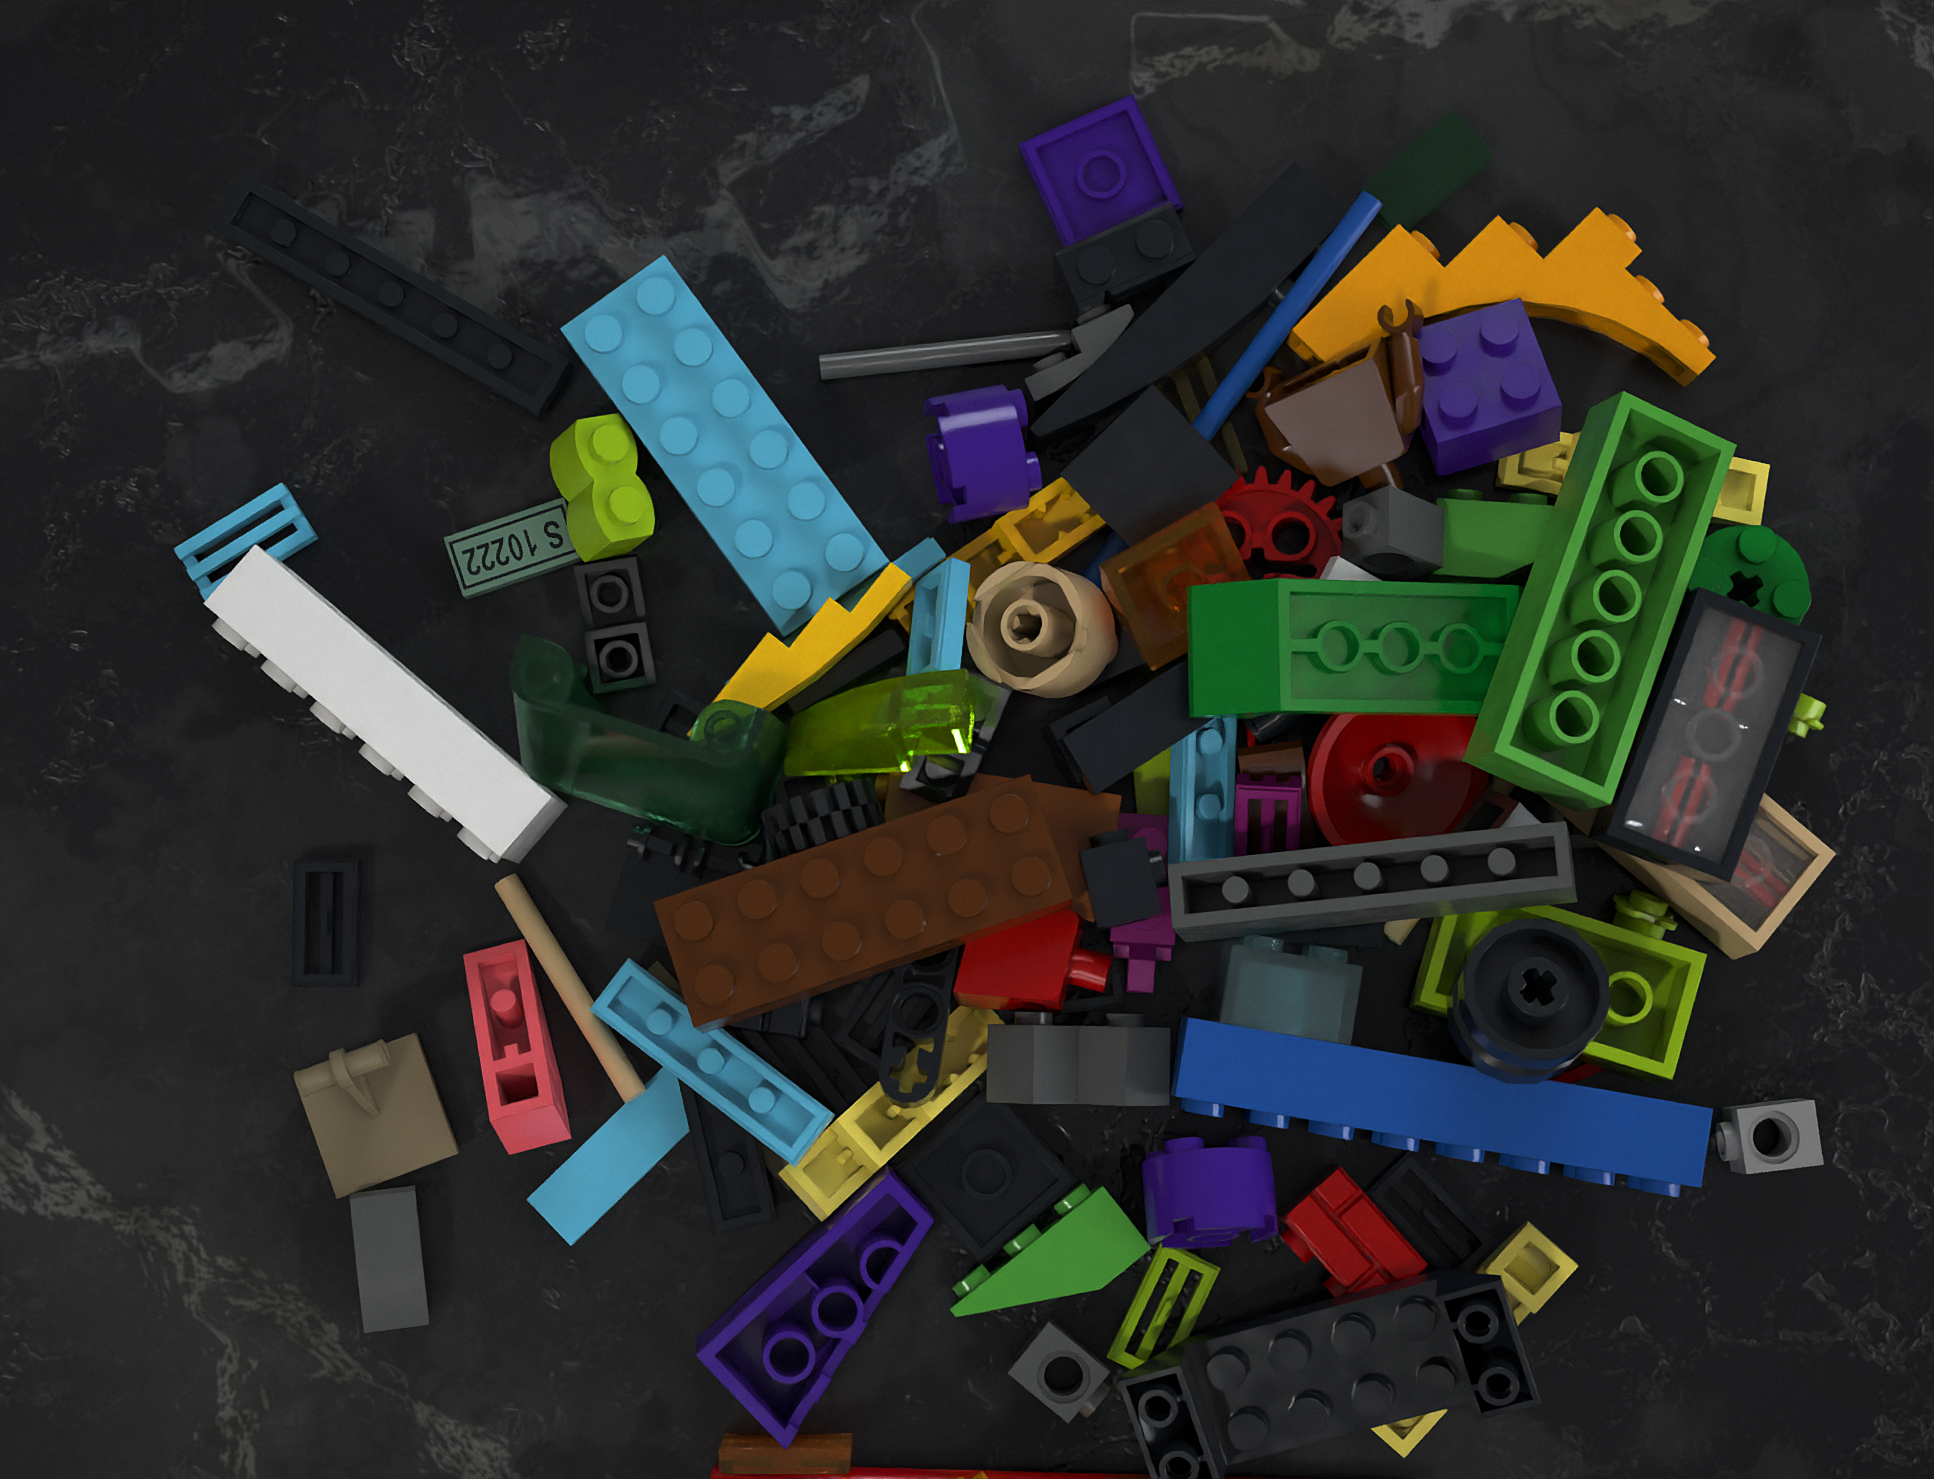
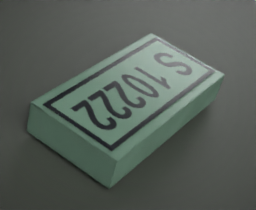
(512, 549)

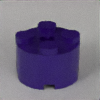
(981, 452)
(1209, 1194)

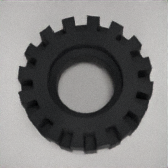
(822, 817)

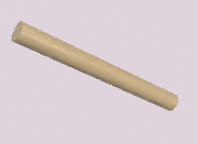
(570, 987)

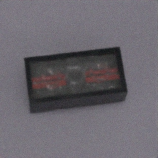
(1708, 738)

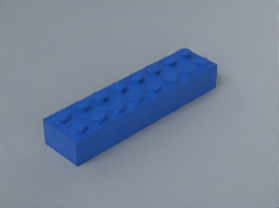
(1441, 1102)

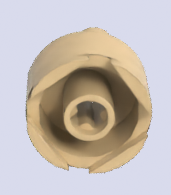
(1041, 630)

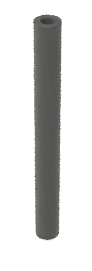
(944, 354)

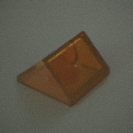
(1151, 580)

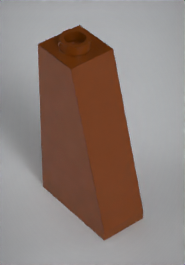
(1069, 813)

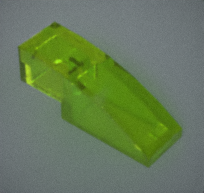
(883, 725)

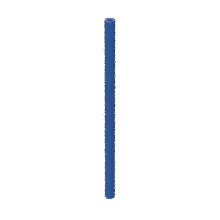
(1267, 341)

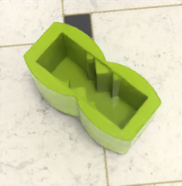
(596, 474)

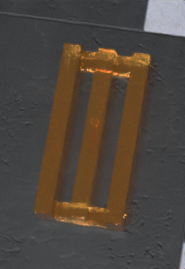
(805, 1455)

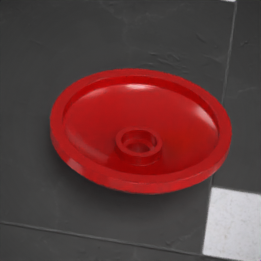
(1416, 794)

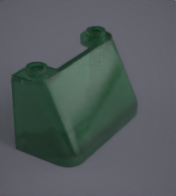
(698, 786)

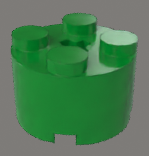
(1758, 563)

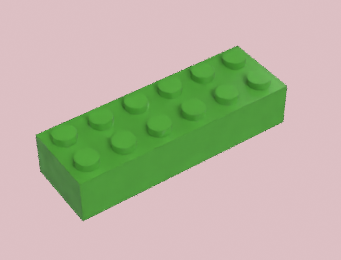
(1600, 603)

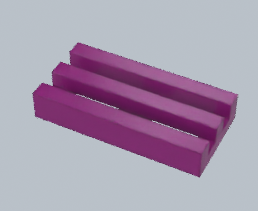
(1268, 791)

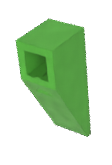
(1489, 538)
(1068, 1257)

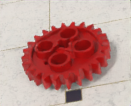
(1269, 508)

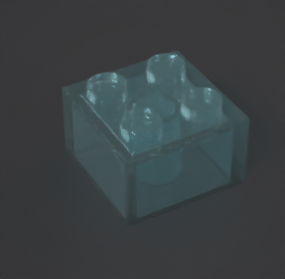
(1287, 992)

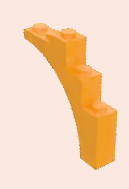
(1575, 283)

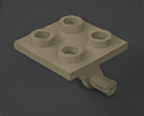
(375, 1113)

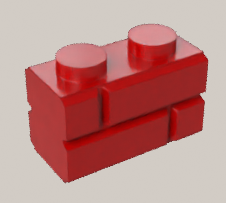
(1347, 1235)

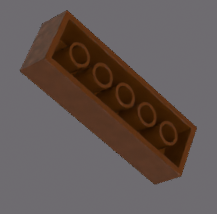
(863, 904)

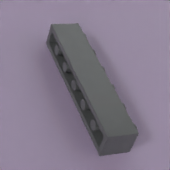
(1373, 882)

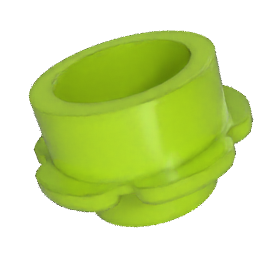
(1806, 716)

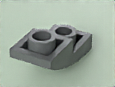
(1089, 340)
(389, 1259)

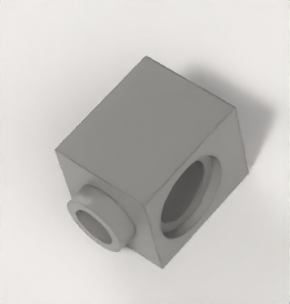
(1797, 1142)

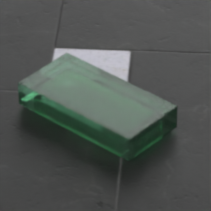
(1428, 173)

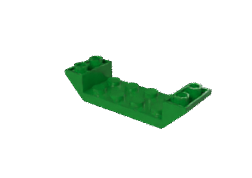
(1344, 646)

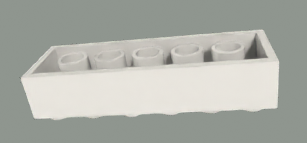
(385, 704)

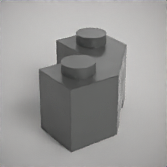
(1078, 1063)

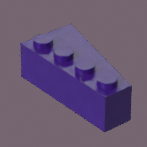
(808, 1310)

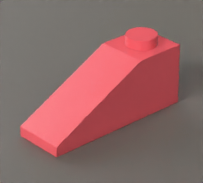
(515, 1048)

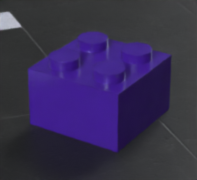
(1485, 389)

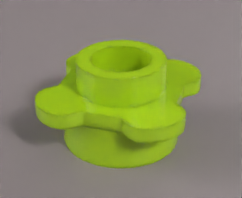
(1643, 914)

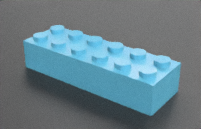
(724, 446)

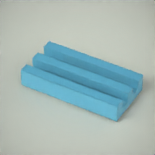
(237, 520)
(939, 618)

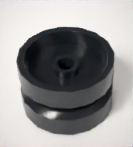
(1536, 964)

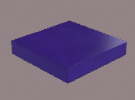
(1098, 171)

